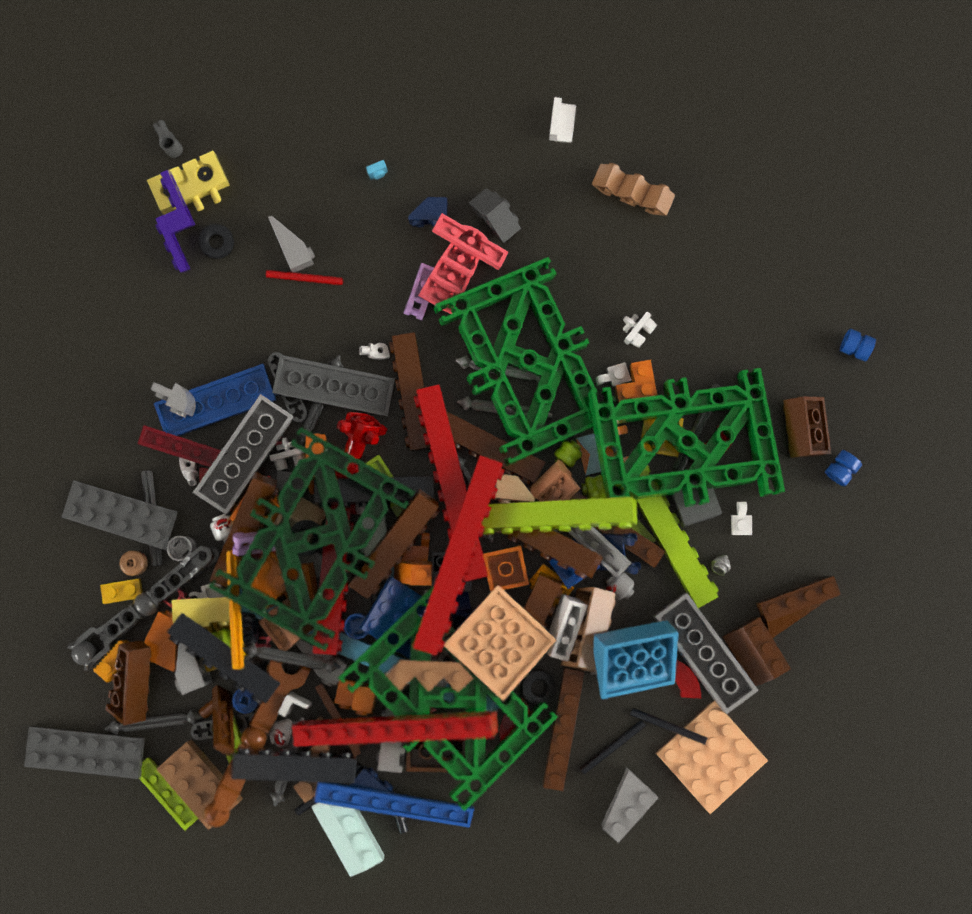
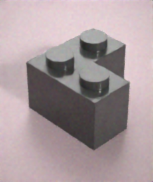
(496, 214)

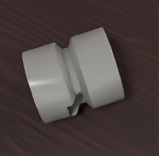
(180, 547)

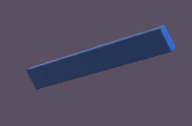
(392, 804)

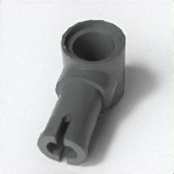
(167, 139)

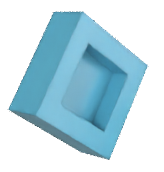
(377, 170)

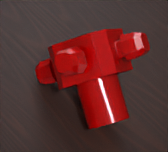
(361, 430)

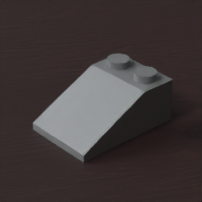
(190, 672)

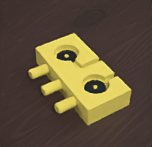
(194, 182)

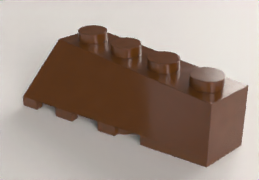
(790, 606)
(130, 683)

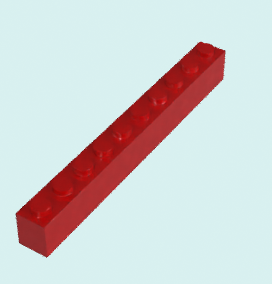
(447, 466)
(457, 556)
(334, 618)
(395, 728)

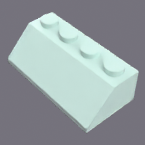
(349, 837)

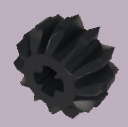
(250, 628)

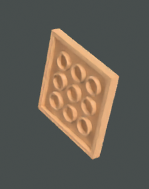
(500, 642)
(719, 766)

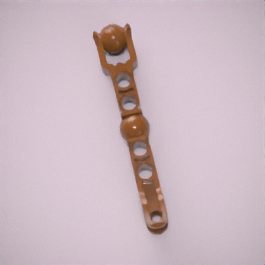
(253, 737)

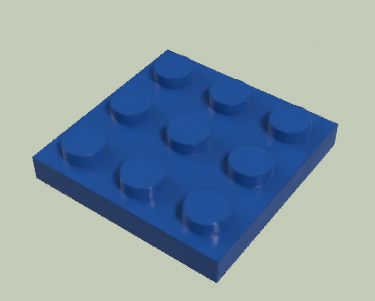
(388, 608)

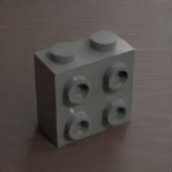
(696, 513)

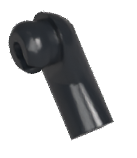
(401, 824)

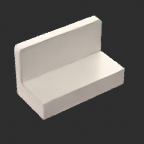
(562, 121)
(292, 699)

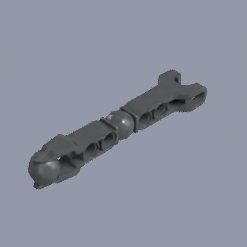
(144, 605)

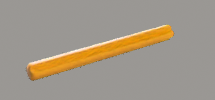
(235, 615)

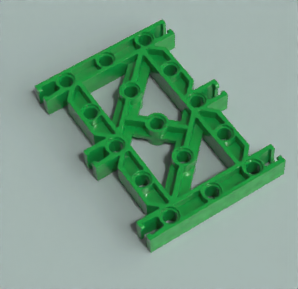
(505, 352)
(705, 456)
(471, 697)

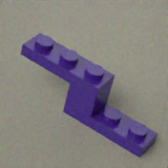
(174, 221)

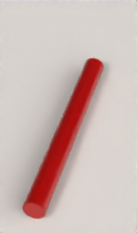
(304, 277)

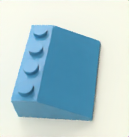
(635, 658)

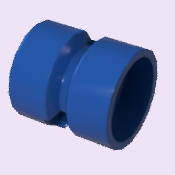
(858, 345)
(843, 468)
(352, 626)
(243, 702)

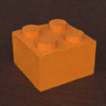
(506, 568)
(270, 578)

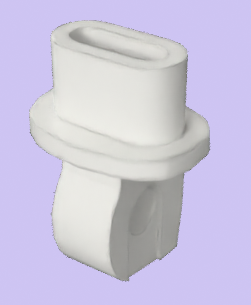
(372, 351)
(189, 473)

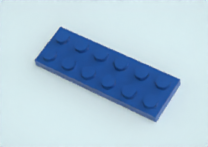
(218, 401)

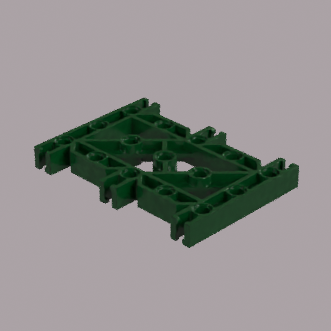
(289, 545)

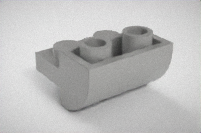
(179, 399)

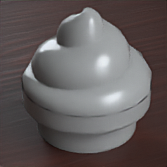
(721, 565)

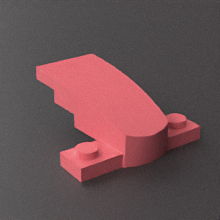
(458, 260)

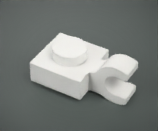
(616, 375)
(741, 523)

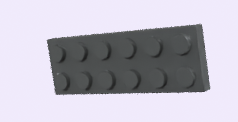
(333, 385)
(119, 514)
(84, 752)

